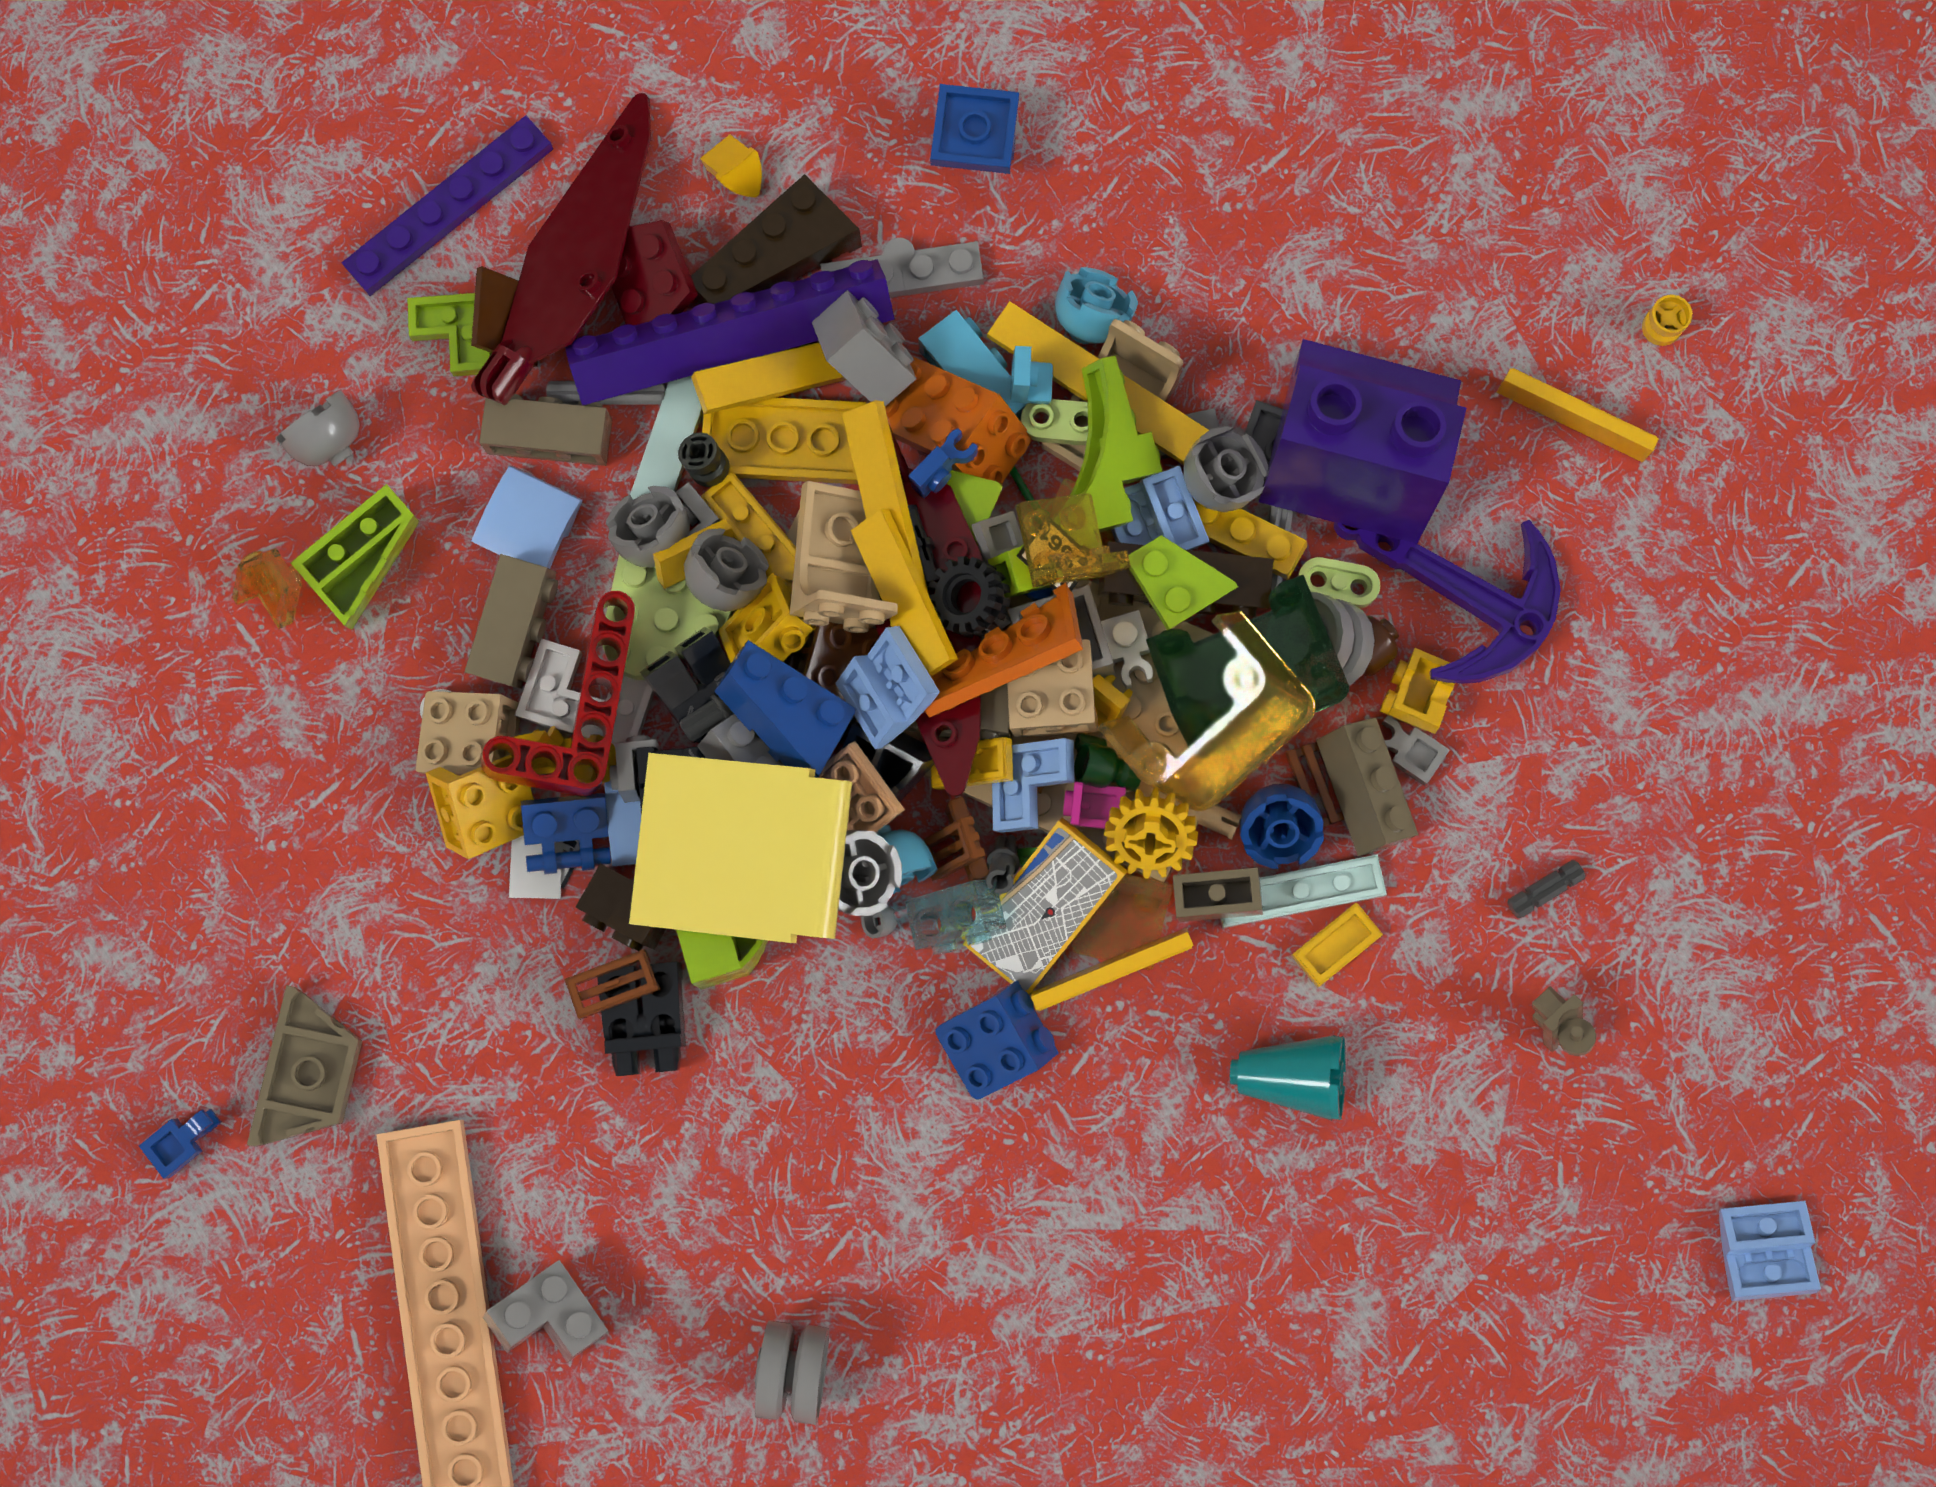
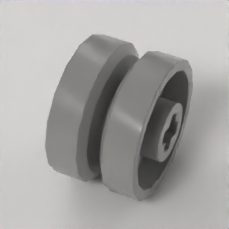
(1349, 633)
(790, 1371)

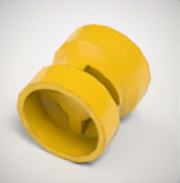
(1672, 312)

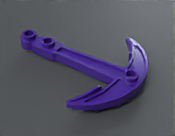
(1490, 604)

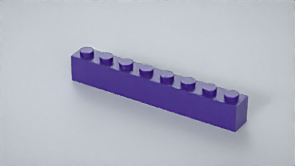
(718, 332)

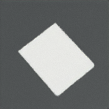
(532, 884)

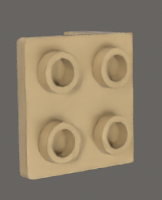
(1055, 698)
(459, 726)

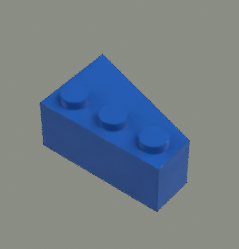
(784, 708)

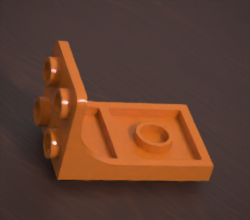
(943, 402)

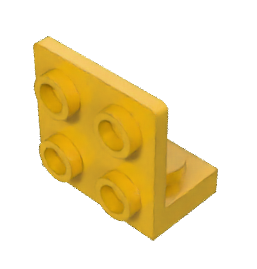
(477, 810)

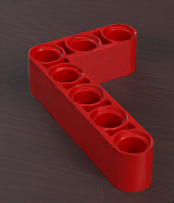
(588, 713)

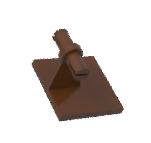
(492, 308)
(831, 653)

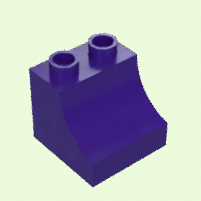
(1364, 442)

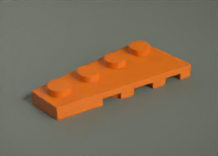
(1006, 655)

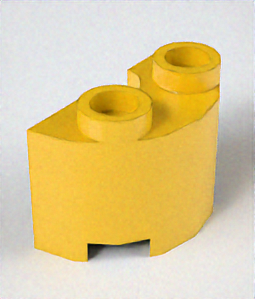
(1417, 697)

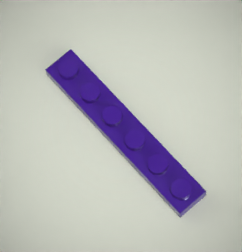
(447, 205)

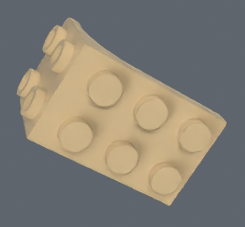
(1141, 360)
(828, 568)

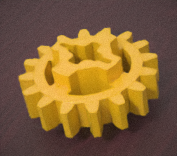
(1130, 829)

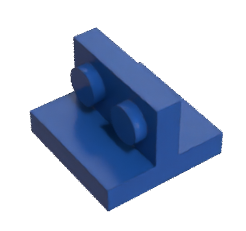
(975, 129)

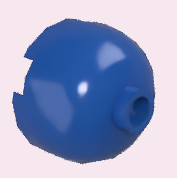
(1281, 826)

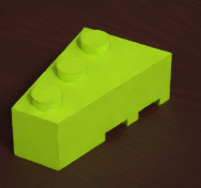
(357, 554)

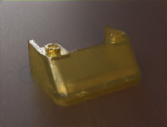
(1267, 715)

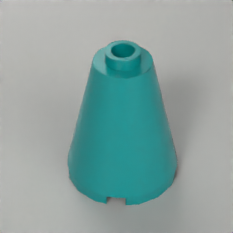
(1295, 1075)

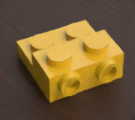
(766, 623)

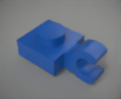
(935, 469)
(175, 1143)

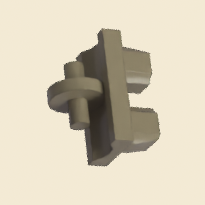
(1563, 1023)

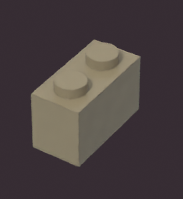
(1217, 894)

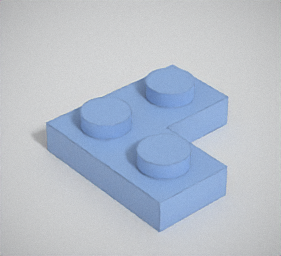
(1033, 766)

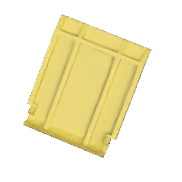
(740, 849)

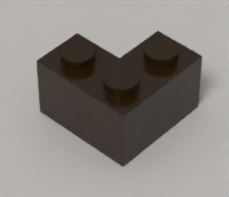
(609, 904)

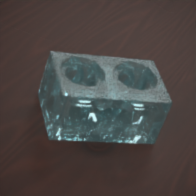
(954, 910)

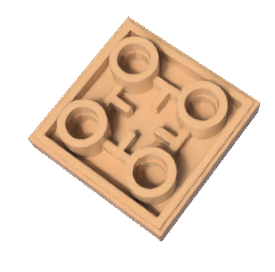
(871, 799)

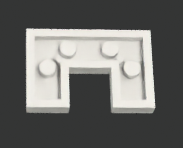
(552, 703)

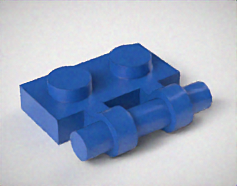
(565, 820)

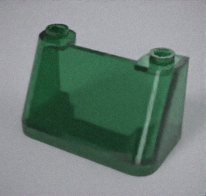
(1195, 670)

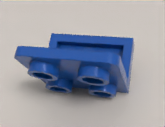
(997, 1041)

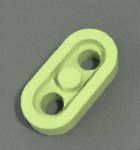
(1061, 424)
(1338, 580)

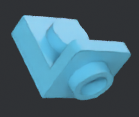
(1030, 379)

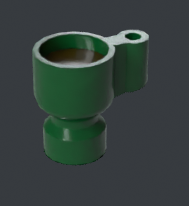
(1100, 765)

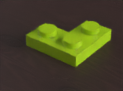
(449, 319)

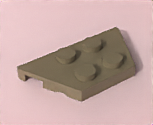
(305, 1072)

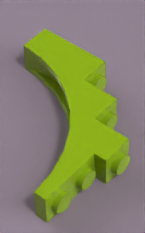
(1111, 459)

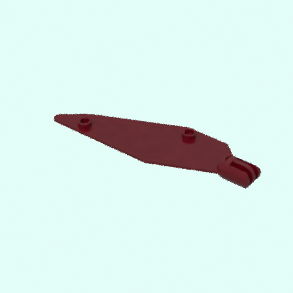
(572, 256)
(952, 539)

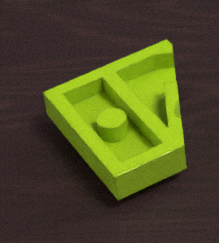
(1176, 580)

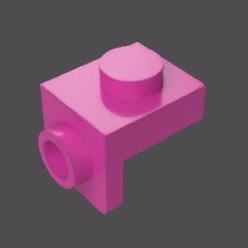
(1091, 805)

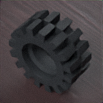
(990, 602)

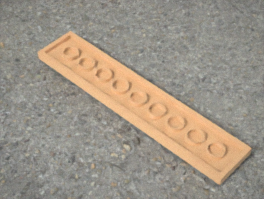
(443, 1307)

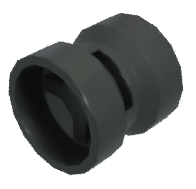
(703, 459)

